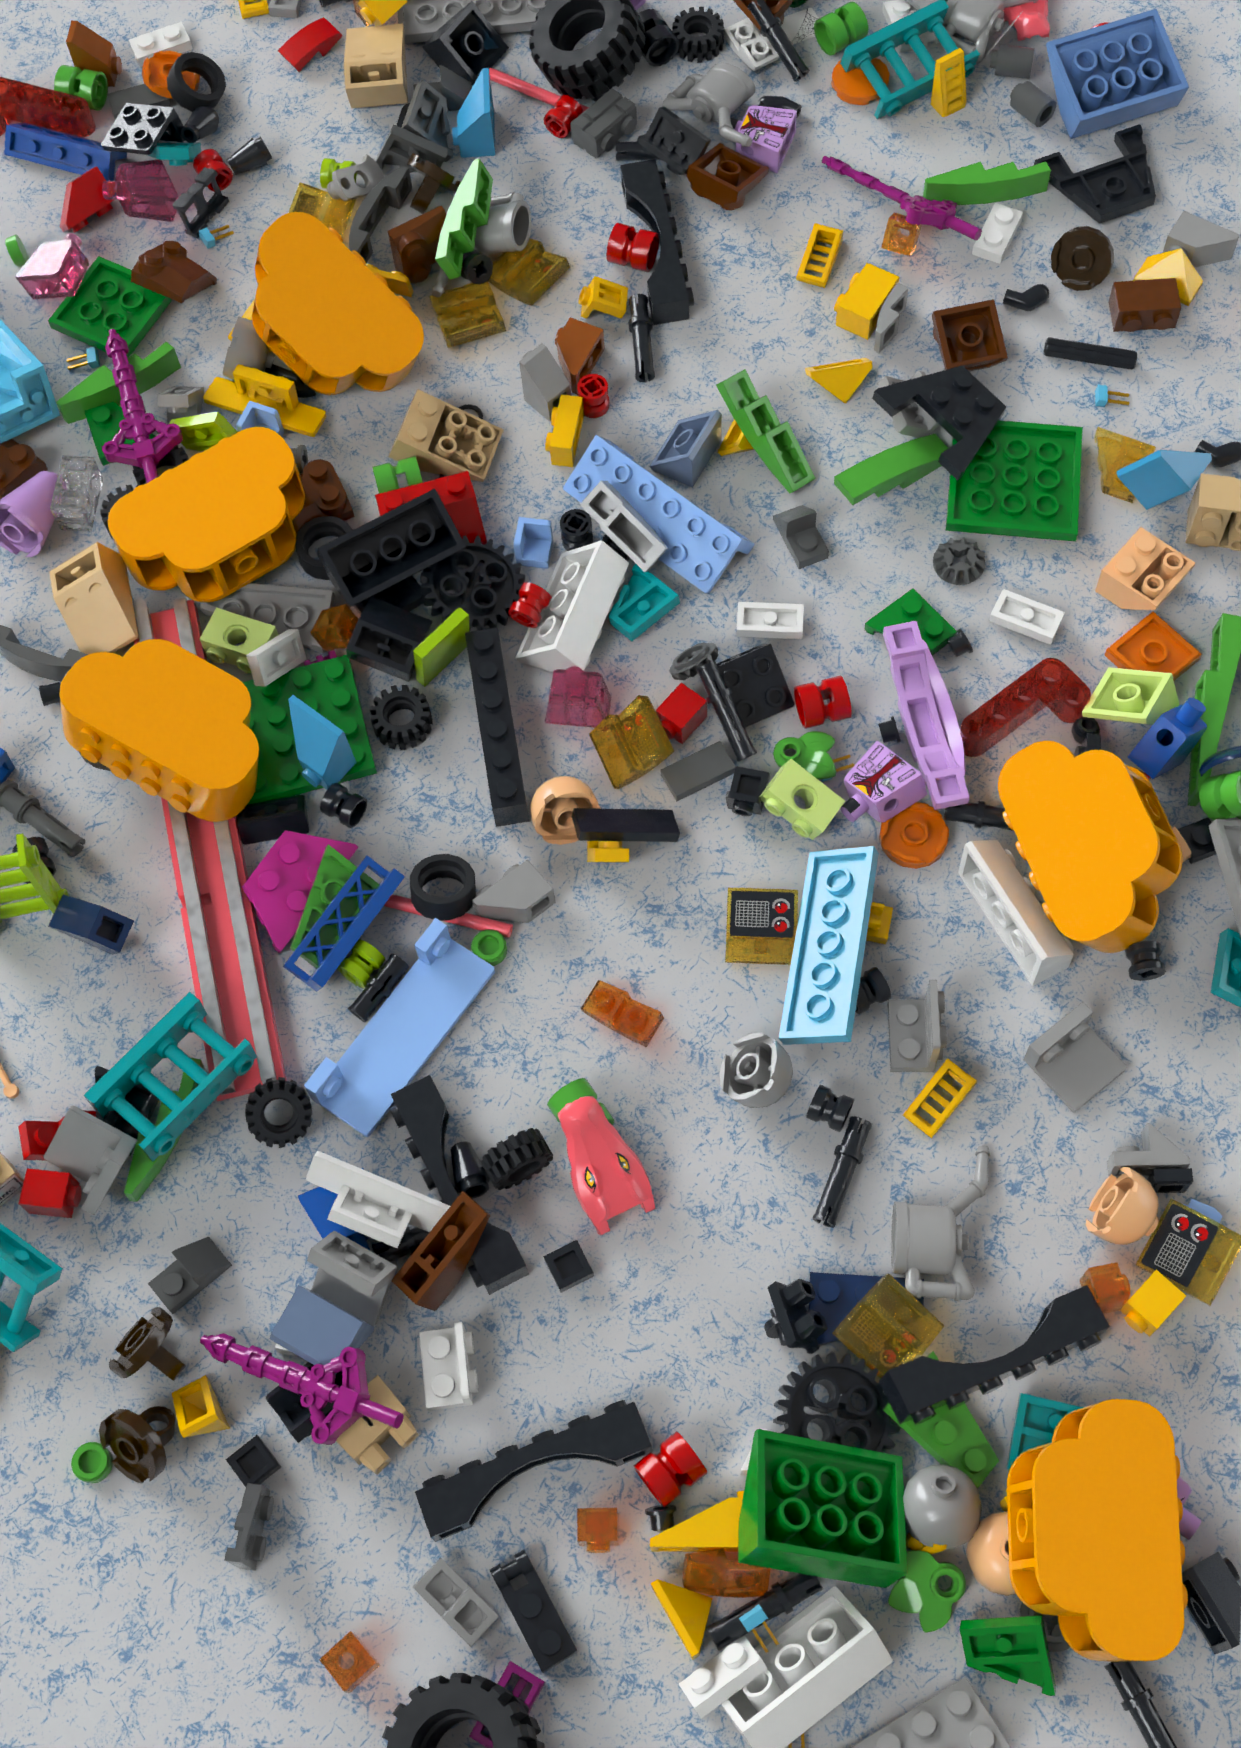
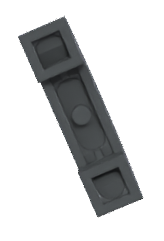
(388, 192)
(35, 661)

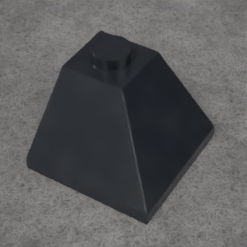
(466, 44)
(1215, 1601)

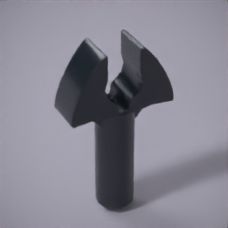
(302, 389)

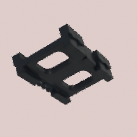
(204, 209)

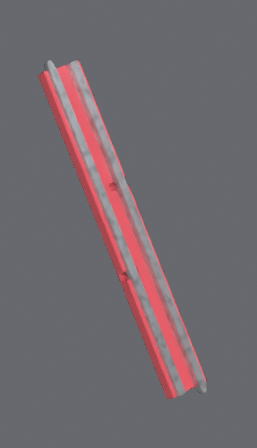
(216, 911)

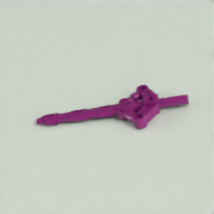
(918, 209)
(138, 424)
(315, 1385)

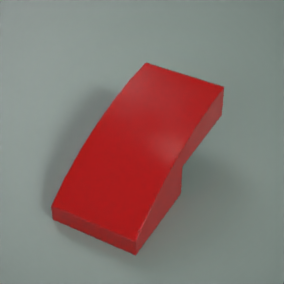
(313, 38)

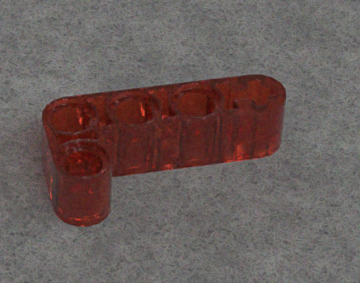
(44, 108)
(1017, 711)

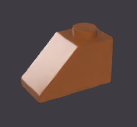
(93, 52)
(578, 349)

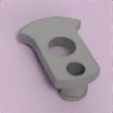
(343, 181)

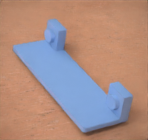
(695, 540)
(401, 1032)

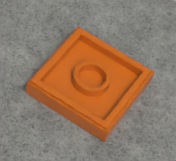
(1153, 647)

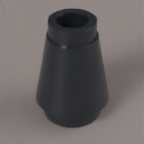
(200, 124)
(250, 156)
(468, 1170)

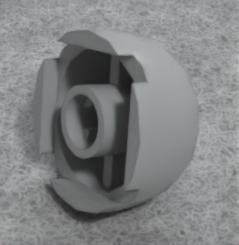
(246, 349)
(756, 1071)
(941, 1506)

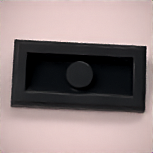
(271, 818)

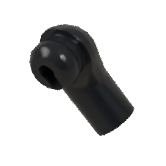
(779, 102)
(1027, 300)
(1223, 454)

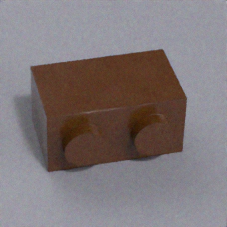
(1144, 305)

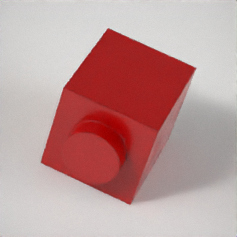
(682, 713)
(50, 1193)

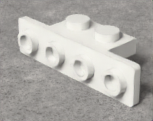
(372, 1202)

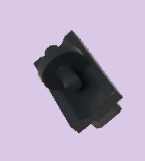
(790, 1318)

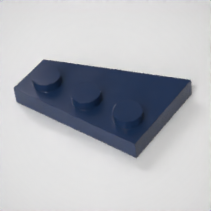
(838, 1296)

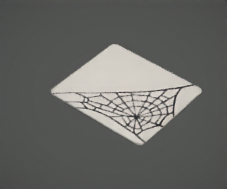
(800, 25)

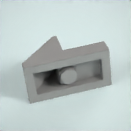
(181, 401)
(1156, 1154)

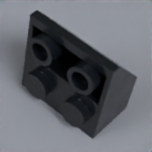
(387, 638)

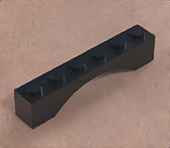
(666, 287)
(496, 727)
(426, 1118)
(928, 1384)
(457, 1501)

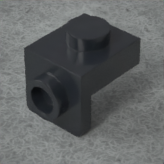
(745, 791)

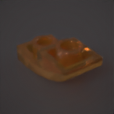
(621, 1013)
(715, 1575)

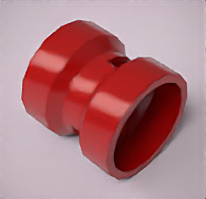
(559, 119)
(211, 159)
(595, 395)
(529, 605)

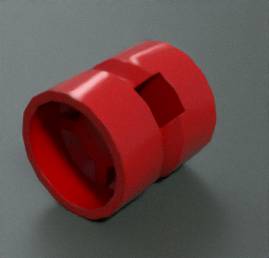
(632, 247)
(811, 705)
(670, 1469)

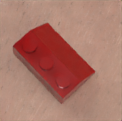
(455, 493)

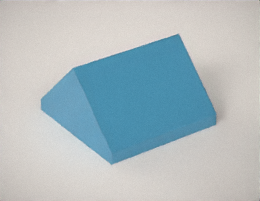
(1163, 475)

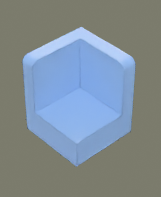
(260, 416)
(533, 542)

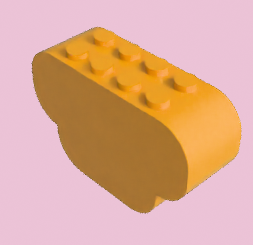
(330, 311)
(213, 518)
(165, 726)
(1091, 841)
(1102, 1532)

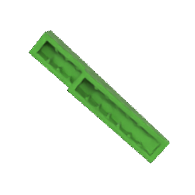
(1214, 692)

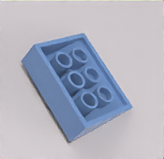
(1115, 73)

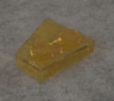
(1114, 454)

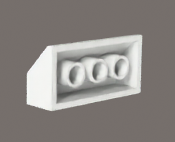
(581, 599)
(1014, 910)
(812, 1670)

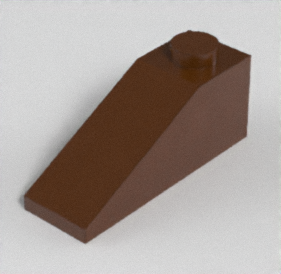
(443, 1254)

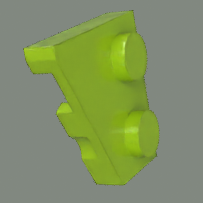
(203, 430)

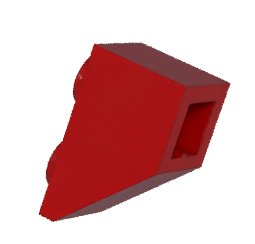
(83, 199)

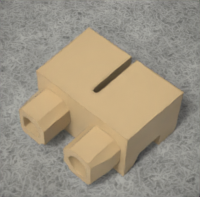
(364, 1441)

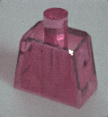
(143, 190)
(54, 269)
(577, 698)

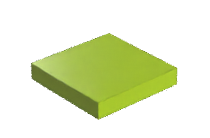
(441, 647)

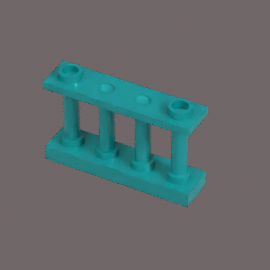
(884, 43)
(162, 1043)
(33, 1273)

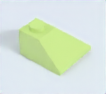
(1132, 696)

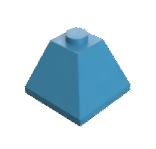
(476, 120)
(319, 746)

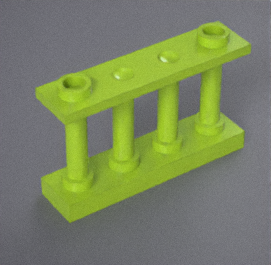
(31, 870)

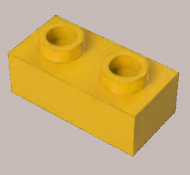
(567, 425)

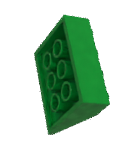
(823, 1510)

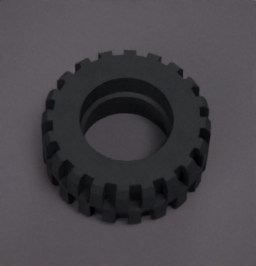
(598, 64)
(456, 1700)

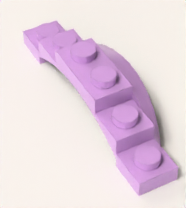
(927, 715)

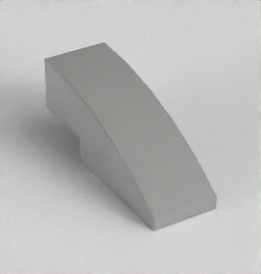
(624, 525)

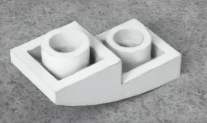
(750, 45)

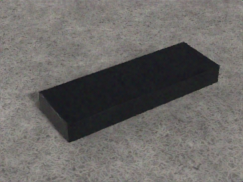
(625, 825)

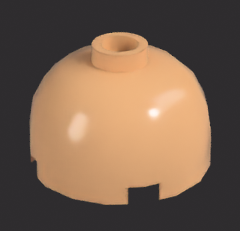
(553, 808)
(1124, 1208)
(990, 1554)

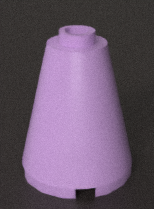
(27, 515)

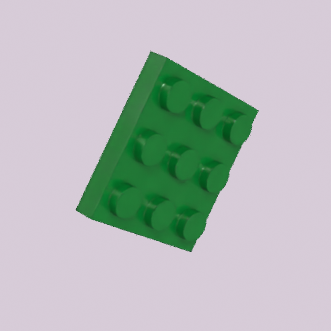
(108, 302)

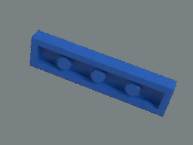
(59, 150)
(353, 932)

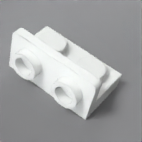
(447, 1368)

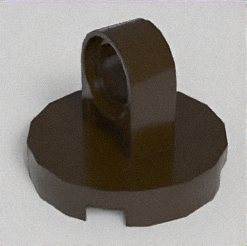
(433, 179)
(1082, 258)
(143, 1344)
(136, 1443)

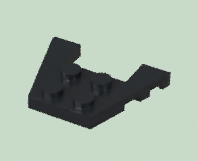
(1110, 187)
(956, 404)

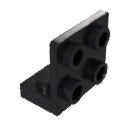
(141, 128)
(756, 684)

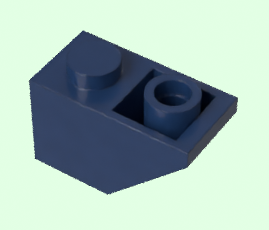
(91, 924)

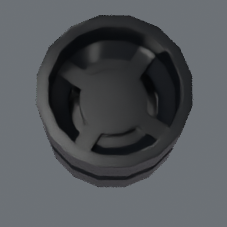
(660, 41)

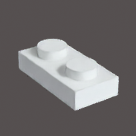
(169, 38)
(997, 233)
(1026, 616)
(770, 620)
(276, 657)
(722, 1676)

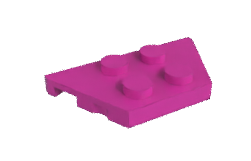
(284, 881)

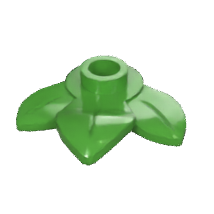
(810, 753)
(920, 1591)

